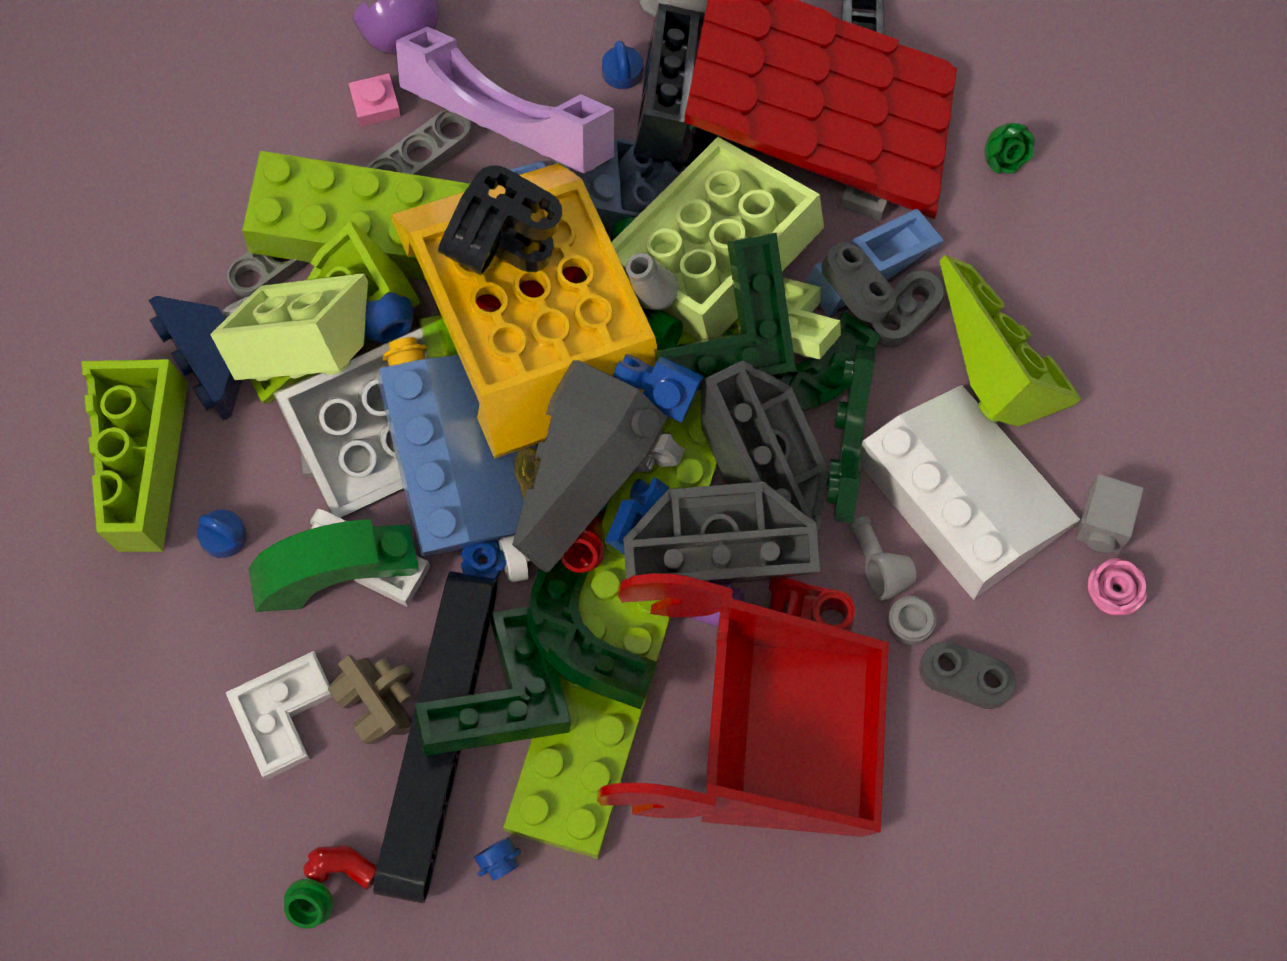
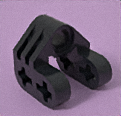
(501, 227)

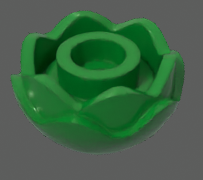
(1009, 147)

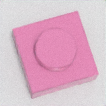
(374, 99)

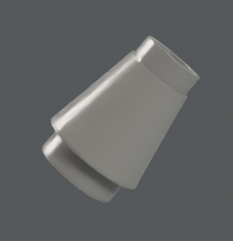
(652, 282)

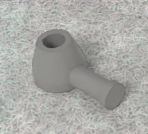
(885, 572)

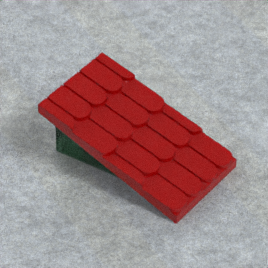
(824, 97)

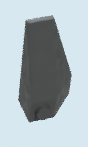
(591, 448)

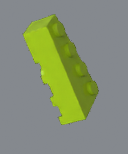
(134, 447)

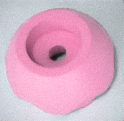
(1119, 573)

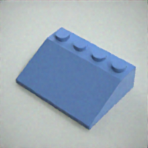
(444, 461)

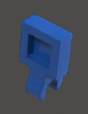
(665, 384)
(632, 510)

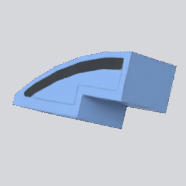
(890, 247)

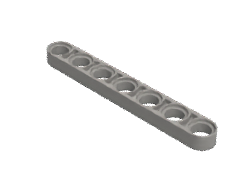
(393, 159)

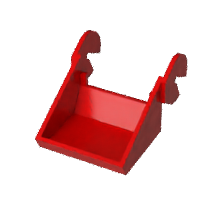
(790, 719)

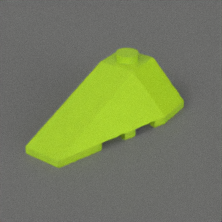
(348, 254)
(1000, 364)

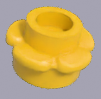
(404, 351)

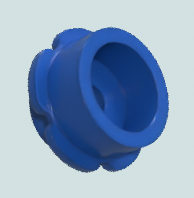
(494, 565)
(497, 859)

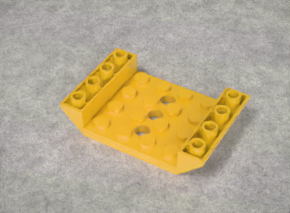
(529, 343)

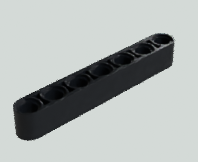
(427, 781)

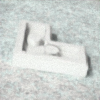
(266, 710)

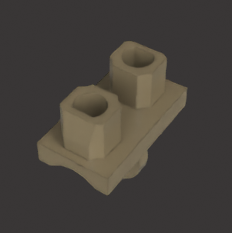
(381, 691)

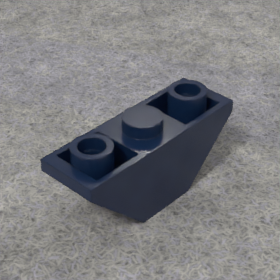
(196, 353)

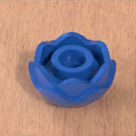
(388, 318)

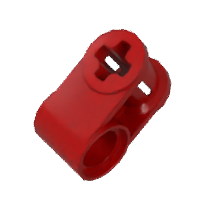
(811, 601)

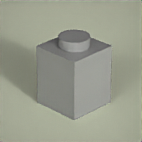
(1109, 514)

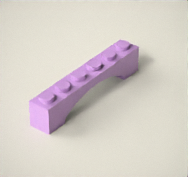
(572, 133)

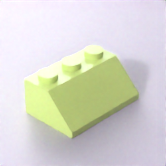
(295, 328)

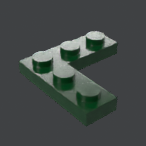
(761, 312)
(526, 710)

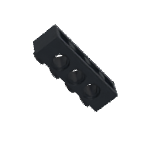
(667, 83)

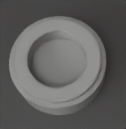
(911, 620)

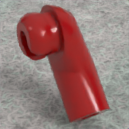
(339, 859)

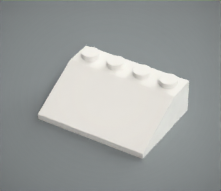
(346, 431)
(965, 489)

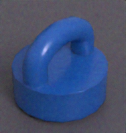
(622, 66)
(221, 533)

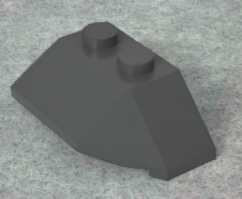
(763, 436)
(723, 536)

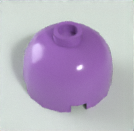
(394, 19)

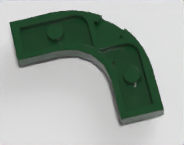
(820, 379)
(850, 416)
(574, 648)

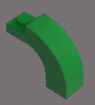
(327, 555)

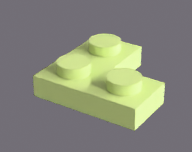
(810, 332)

